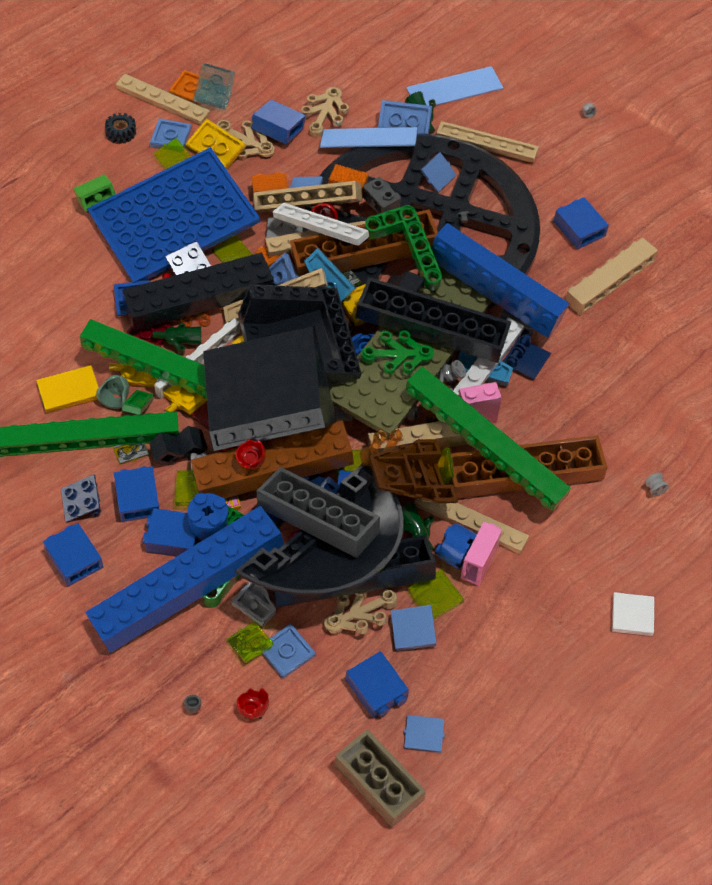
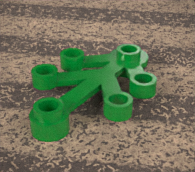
(399, 353)

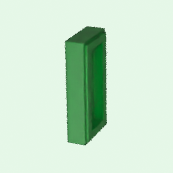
(138, 402)

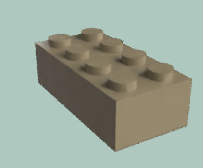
(380, 778)

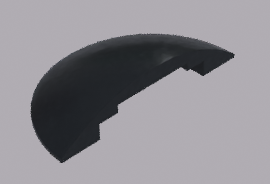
(317, 568)

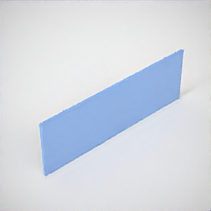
(458, 86)
(369, 137)

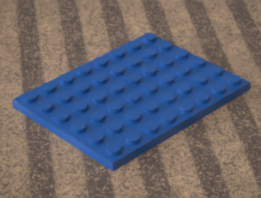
(172, 211)

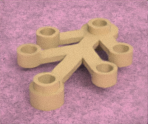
(331, 96)
(264, 148)
(337, 622)

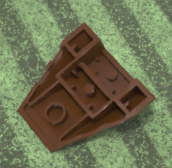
(413, 472)

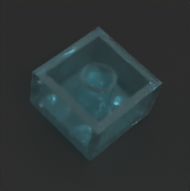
(214, 86)

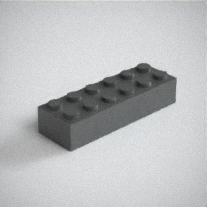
(318, 512)

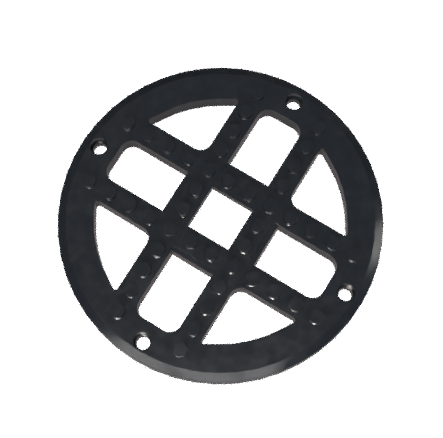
(520, 228)

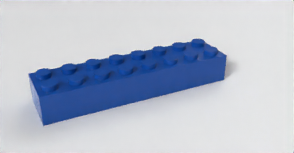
(498, 280)

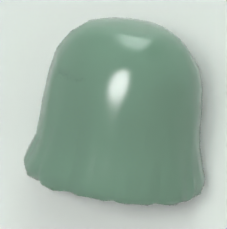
(113, 385)

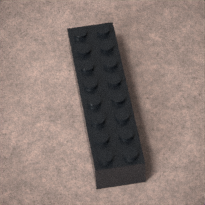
(194, 291)
(433, 319)
(409, 565)

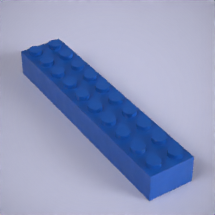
(182, 579)

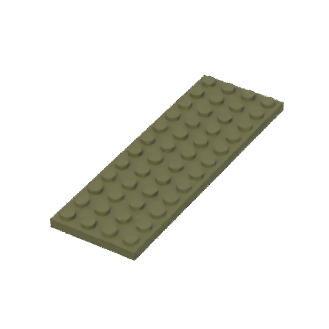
(381, 398)

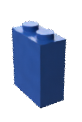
(278, 121)
(580, 223)
(136, 493)
(168, 533)
(73, 554)
(377, 685)

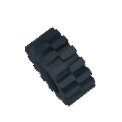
(120, 121)

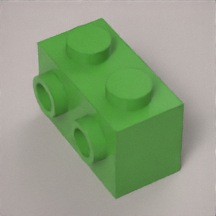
(94, 191)

